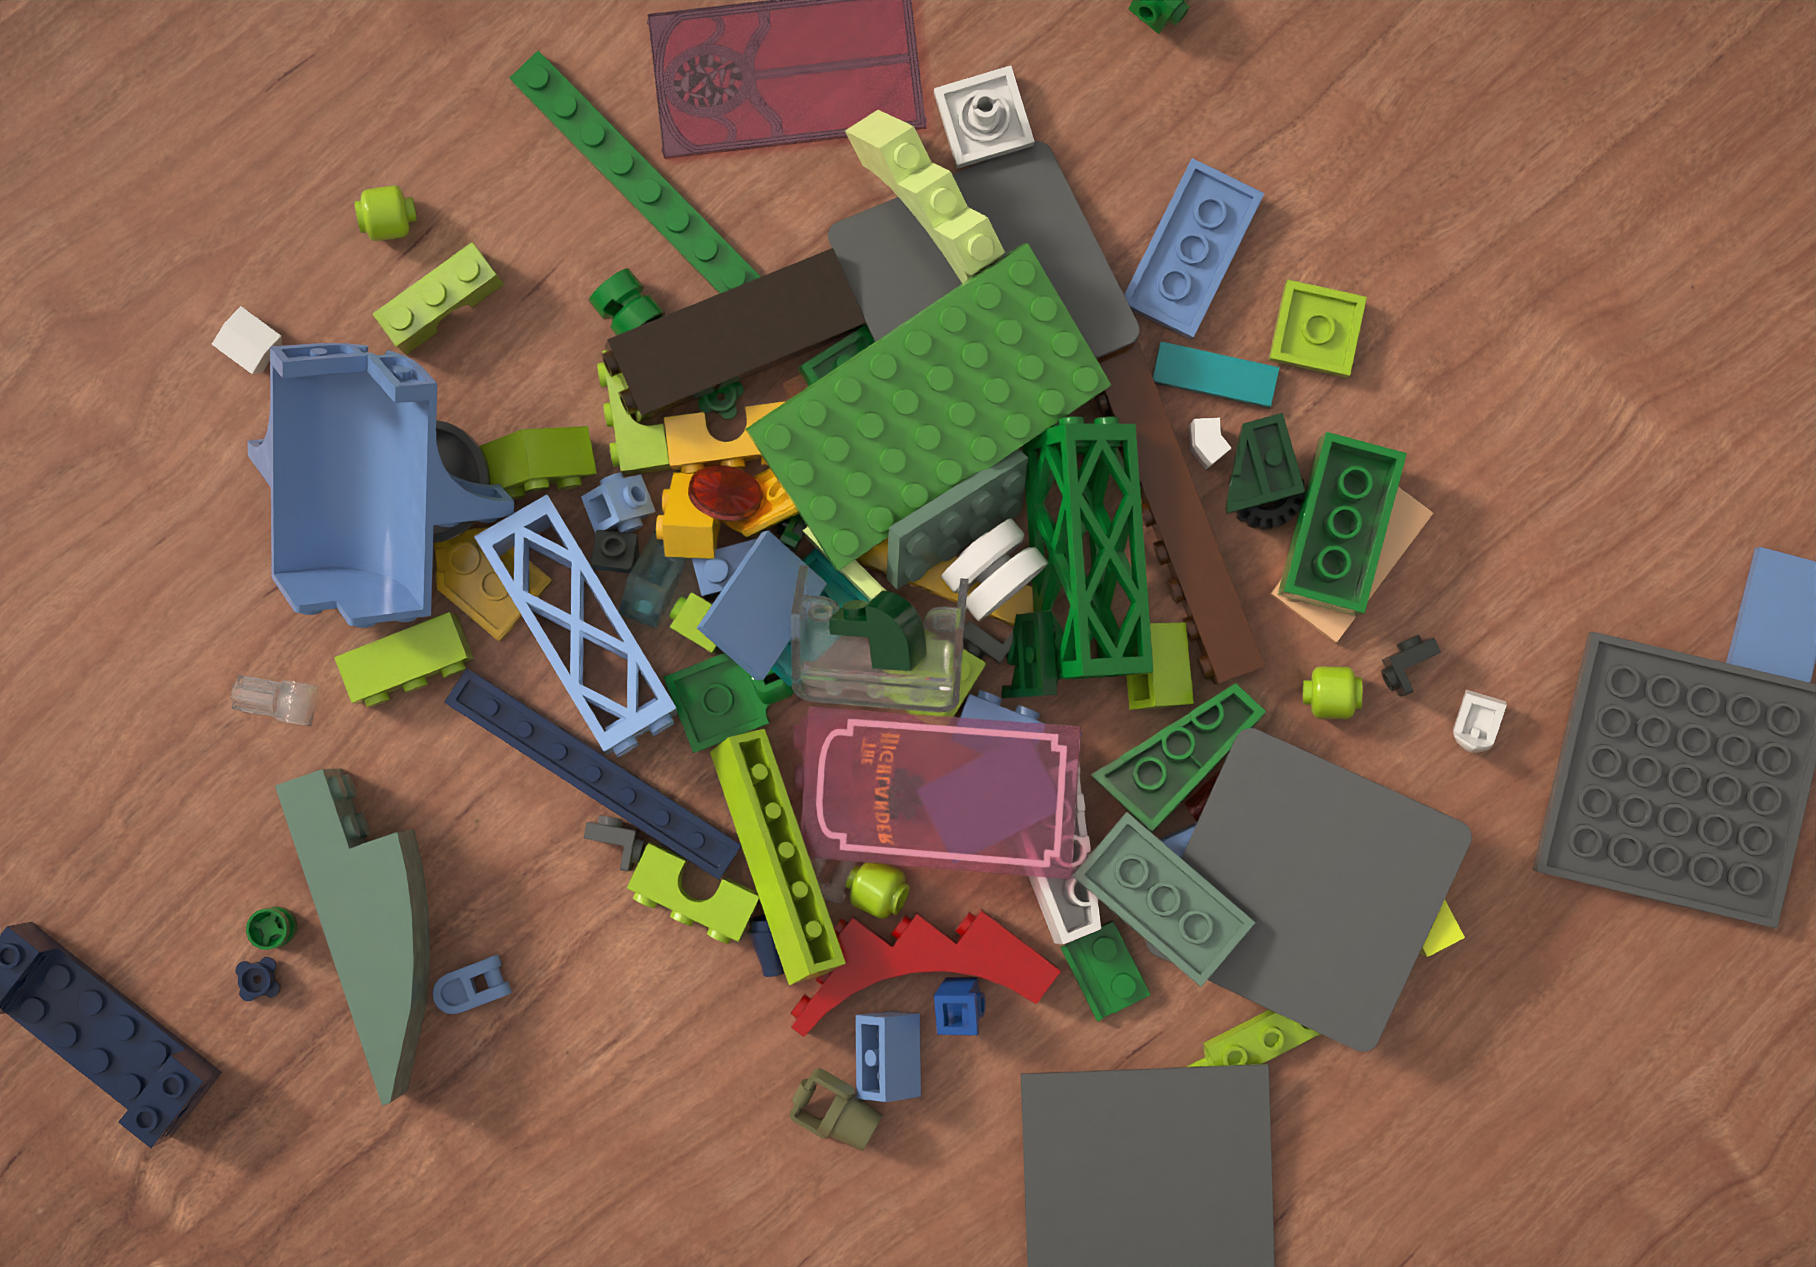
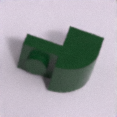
(892, 628)

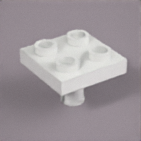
(984, 117)

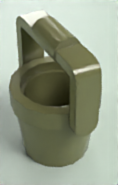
(847, 1119)

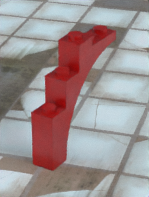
(981, 950)

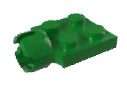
(722, 700)

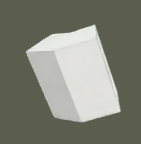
(247, 341)
(1206, 441)

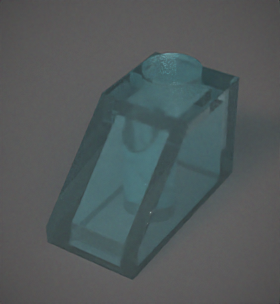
(651, 584)

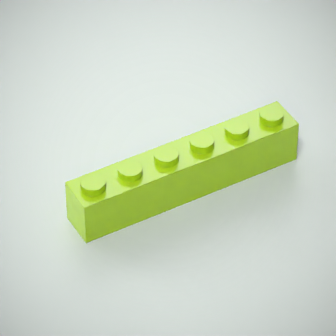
(777, 857)

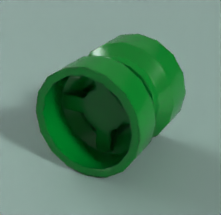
(263, 926)

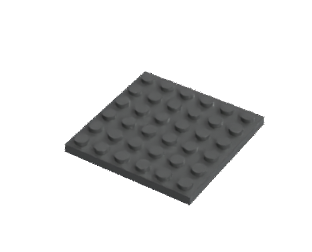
(1681, 780)

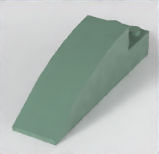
(371, 915)

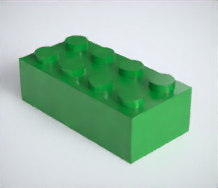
(1342, 524)

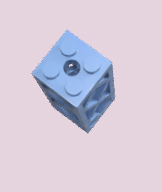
(522, 532)

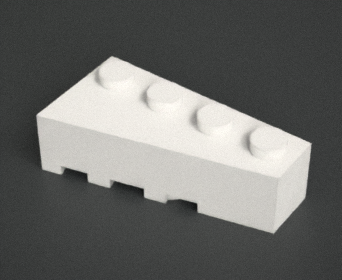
(1065, 903)

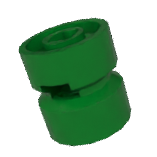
(623, 302)

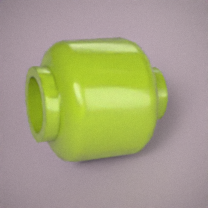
(385, 213)
(1333, 692)
(878, 889)

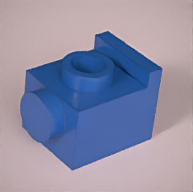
(959, 1006)

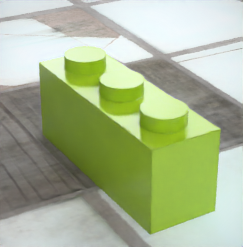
(405, 660)

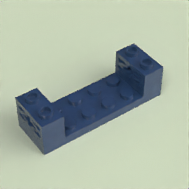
(101, 1033)

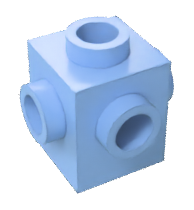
(626, 500)

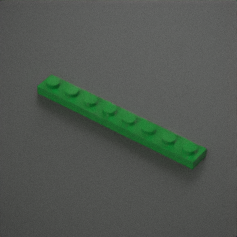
(631, 175)

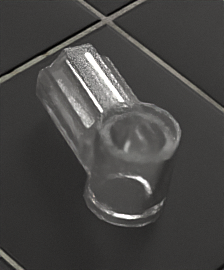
(284, 700)

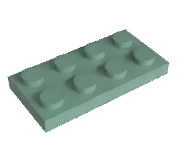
(955, 519)
(1163, 899)

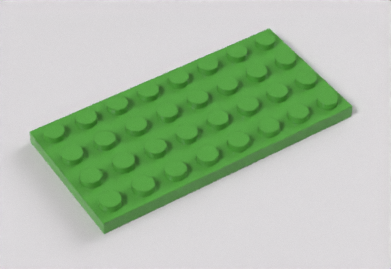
(929, 405)

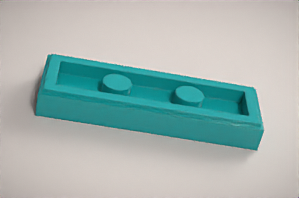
(1215, 375)

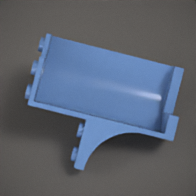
(359, 482)

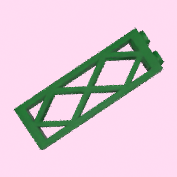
(1082, 511)

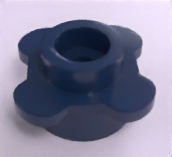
(248, 987)

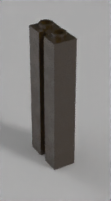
(733, 335)

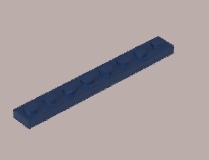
(593, 773)

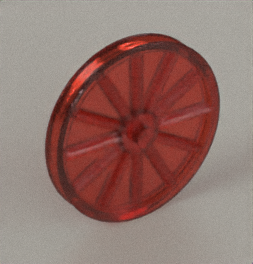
(725, 493)

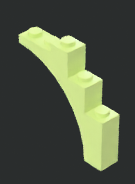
(928, 190)

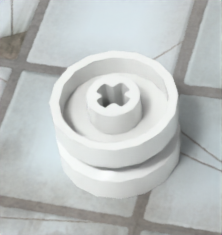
(990, 564)

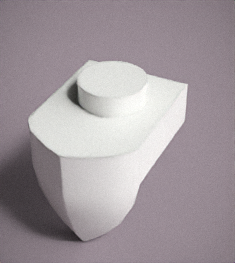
(1478, 721)

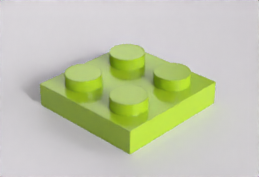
(1317, 328)

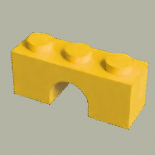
(694, 448)

